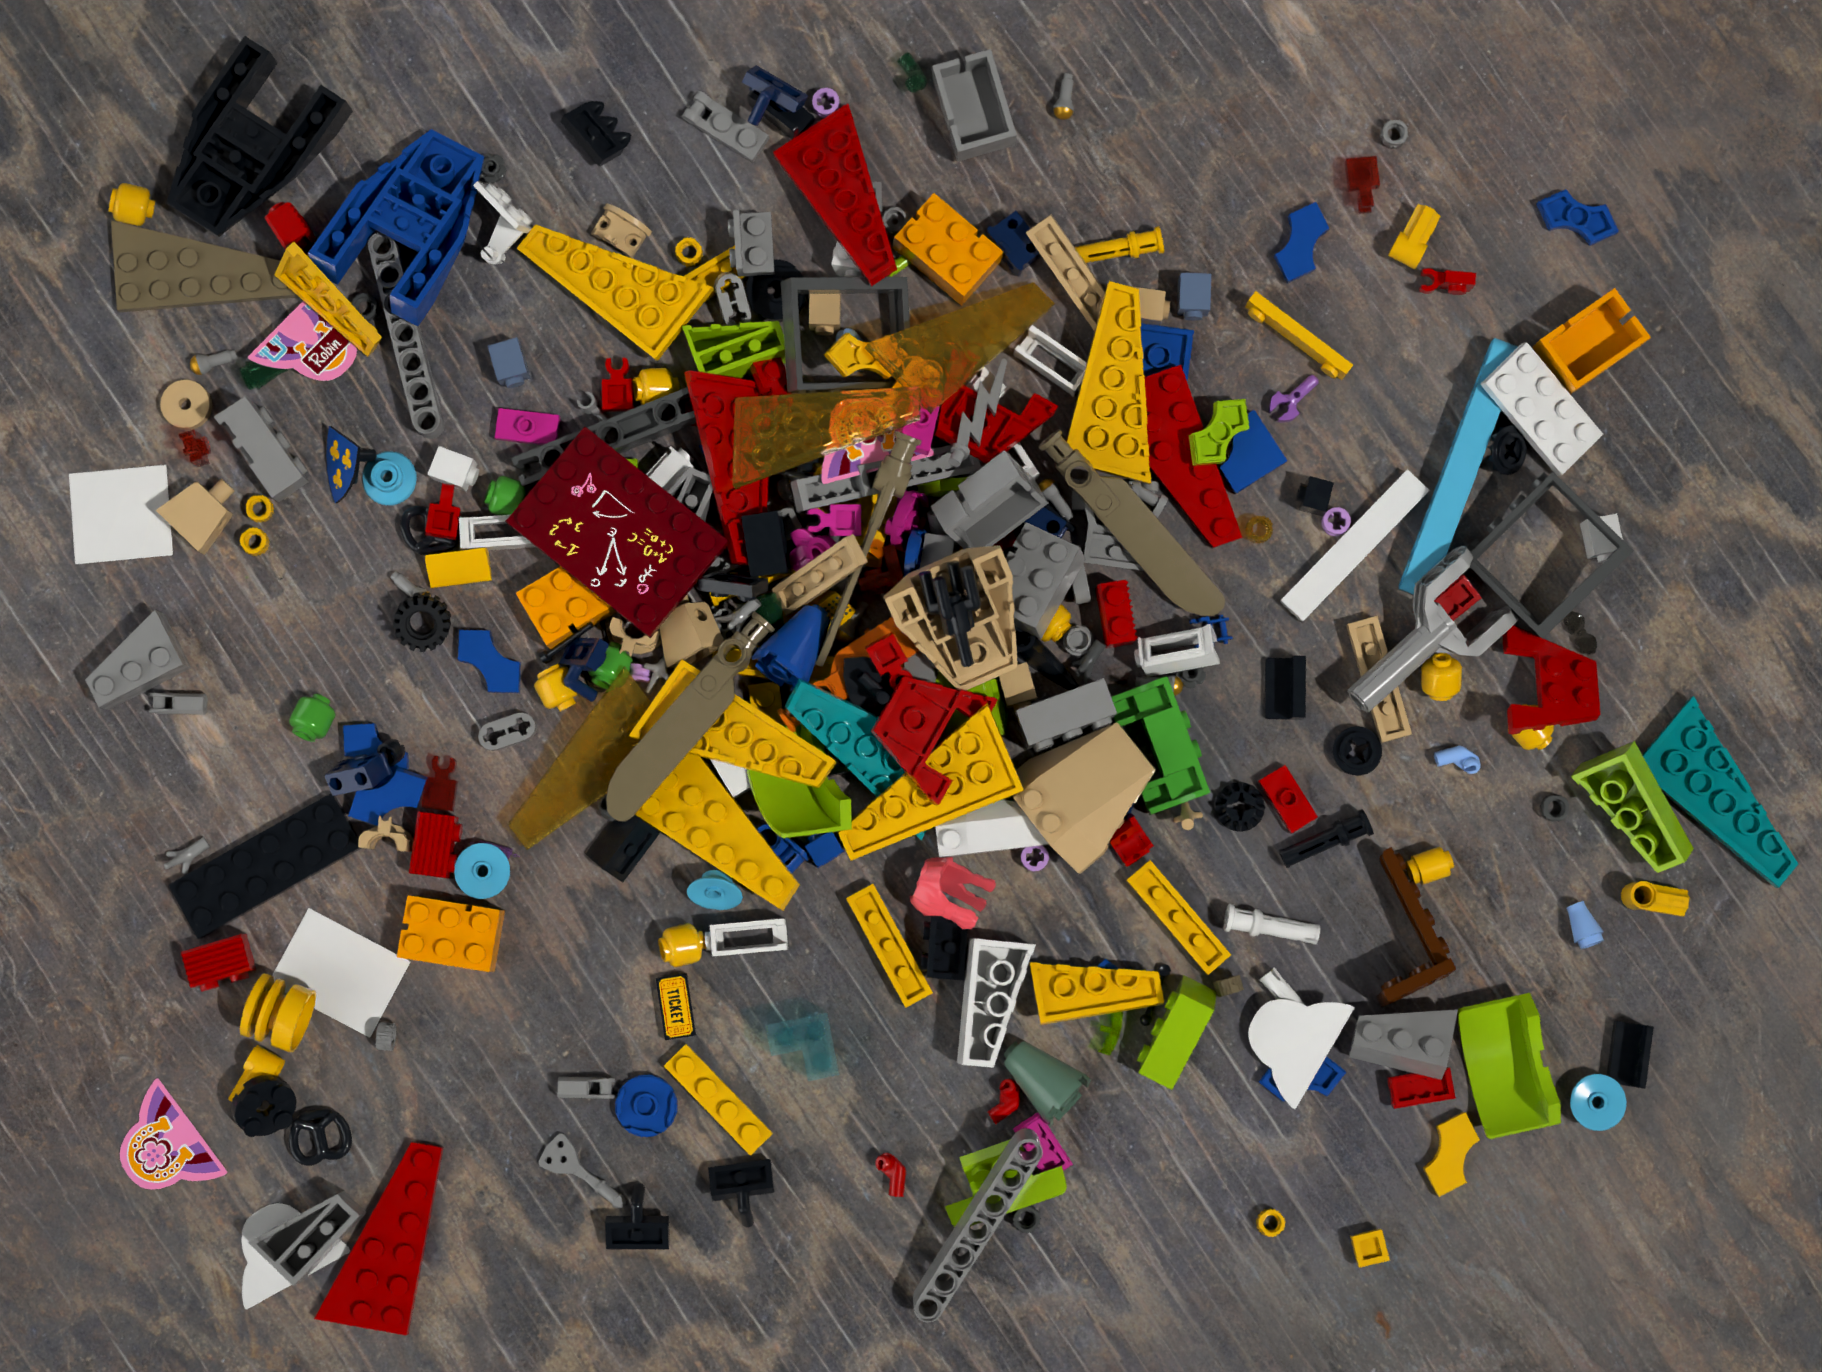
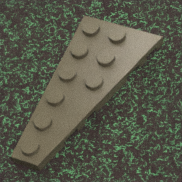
(177, 272)

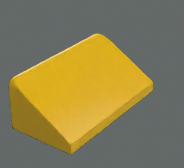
(458, 567)

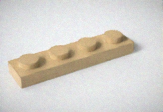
(1068, 267)
(820, 574)
(1368, 649)

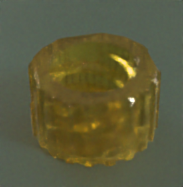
(1249, 529)

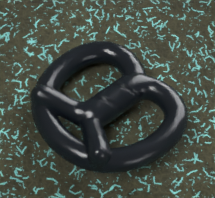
(422, 546)
(319, 1136)

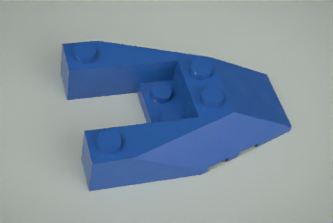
(416, 200)

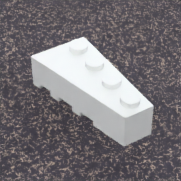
(989, 997)

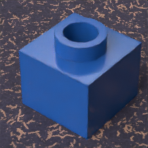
(823, 848)

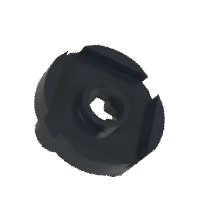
(764, 303)
(267, 1121)

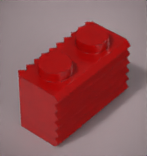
(290, 226)
(1116, 613)
(435, 845)
(218, 961)

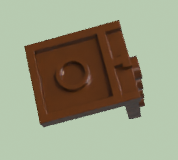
(1422, 923)

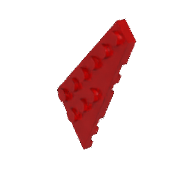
(835, 181)
(1195, 488)

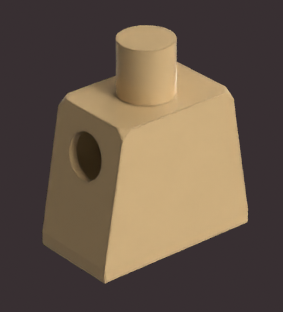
(199, 513)
(689, 633)

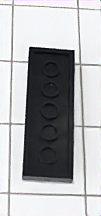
(265, 866)

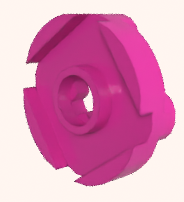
(906, 518)

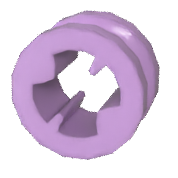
(831, 95)
(1343, 516)
(639, 673)
(1041, 864)

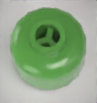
(504, 495)
(611, 667)
(312, 717)

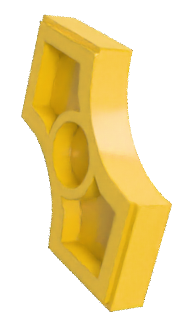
(850, 355)
(1455, 1140)

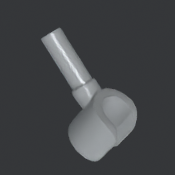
(593, 408)

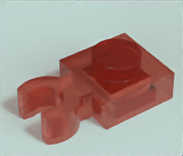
(196, 447)
(440, 791)

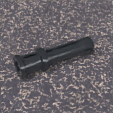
(1340, 833)

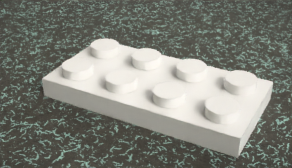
(1541, 409)

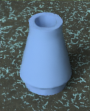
(1584, 926)

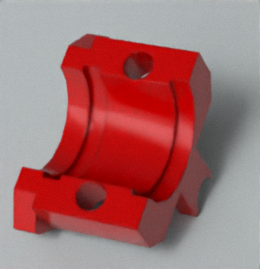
(1130, 841)

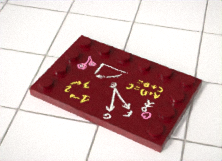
(617, 532)

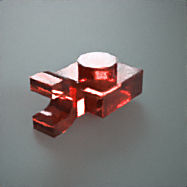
(1362, 177)

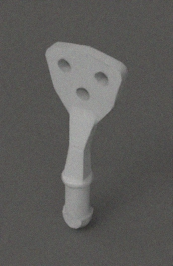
(573, 1166)

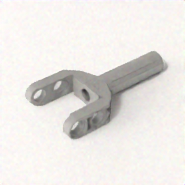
(1432, 633)

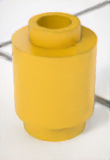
(1429, 866)

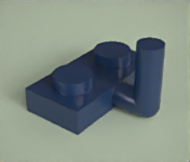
(771, 88)
(580, 656)

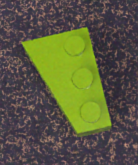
(734, 348)
(1177, 1032)

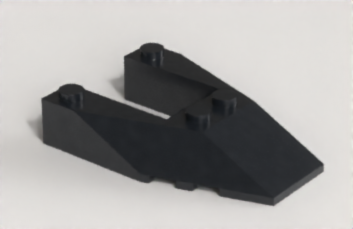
(236, 157)

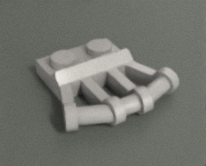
(1103, 547)

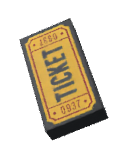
(676, 1006)

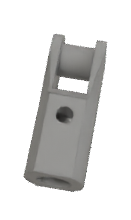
(181, 703)
(581, 1087)

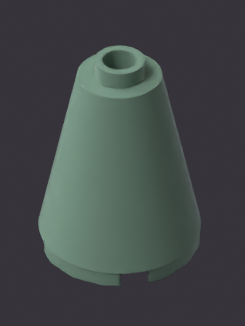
(1045, 1080)

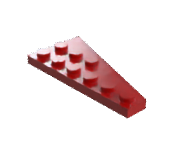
(714, 413)
(385, 1264)

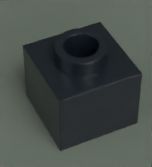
(1314, 495)

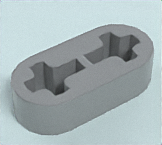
(725, 302)
(1080, 587)
(505, 724)

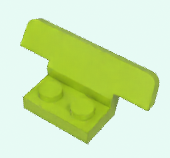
(1036, 1189)

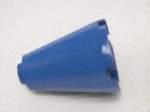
(794, 647)

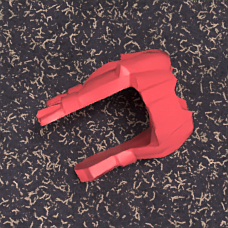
(947, 876)

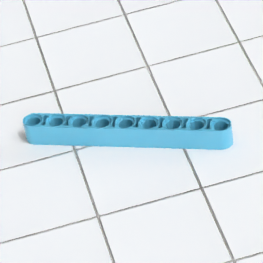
(1457, 473)

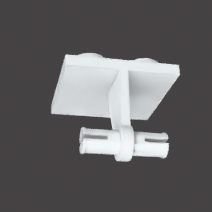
(510, 225)

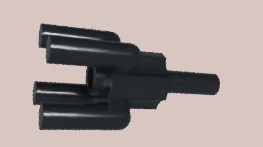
(953, 606)

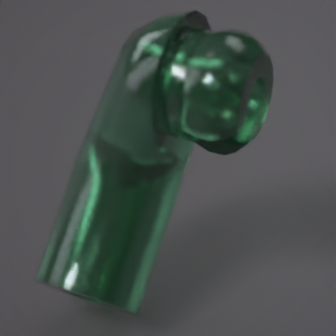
(916, 78)

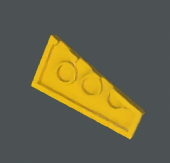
(316, 290)
(1084, 992)

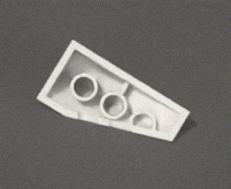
(988, 829)

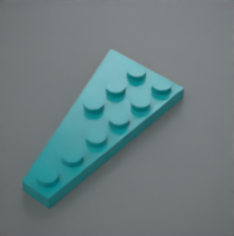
(847, 735)
(1712, 790)

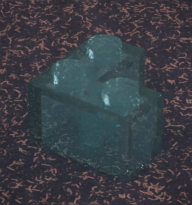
(813, 1037)

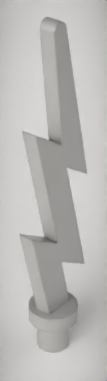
(975, 428)

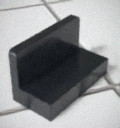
(788, 122)
(766, 544)
(1285, 688)
(622, 846)
(1630, 1053)

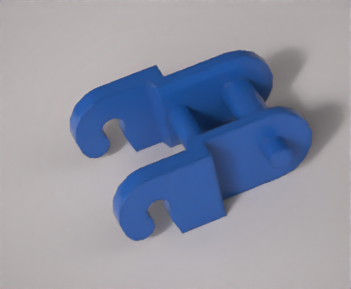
(1224, 636)

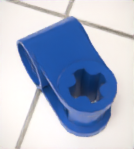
(785, 849)

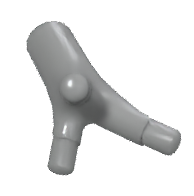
(740, 616)
(659, 671)
(186, 855)

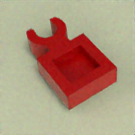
(770, 376)
(617, 391)
(888, 657)

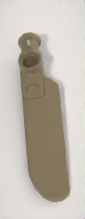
(891, 481)
(1138, 532)
(682, 724)

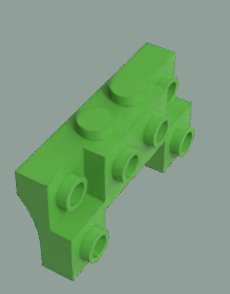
(1169, 742)

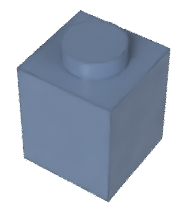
(1194, 295)
(509, 363)

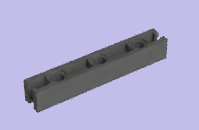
(634, 429)

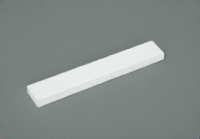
(1354, 545)

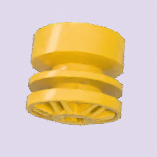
(273, 1011)

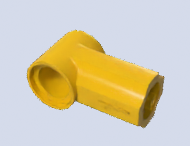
(1411, 243)
(1656, 898)
(258, 1063)

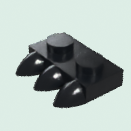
(596, 133)

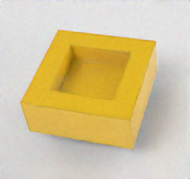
(1369, 1247)

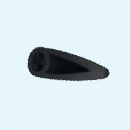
(1044, 661)

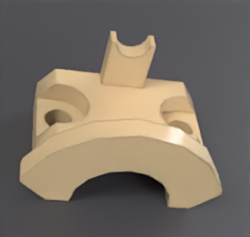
(621, 230)
(633, 645)
(401, 837)

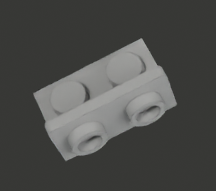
(753, 243)

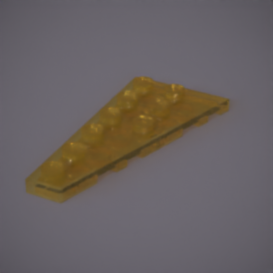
(957, 345)
(798, 428)
(585, 764)

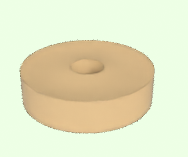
(172, 402)

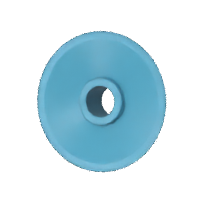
(401, 484)
(467, 870)
(715, 891)
(1612, 1102)

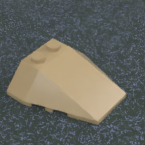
(991, 638)
(1083, 792)

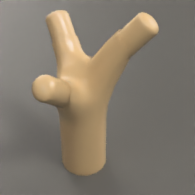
(1187, 816)

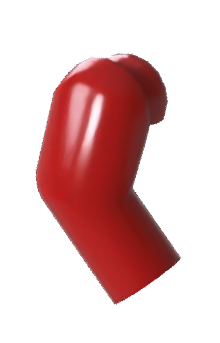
(1008, 1100)
(894, 1171)

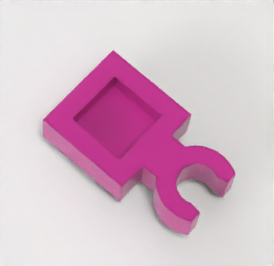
(841, 520)

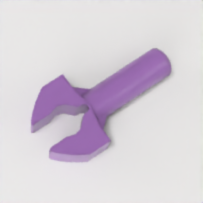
(1293, 398)

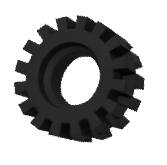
(426, 604)

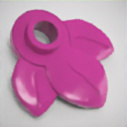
(807, 547)

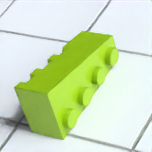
(1634, 801)

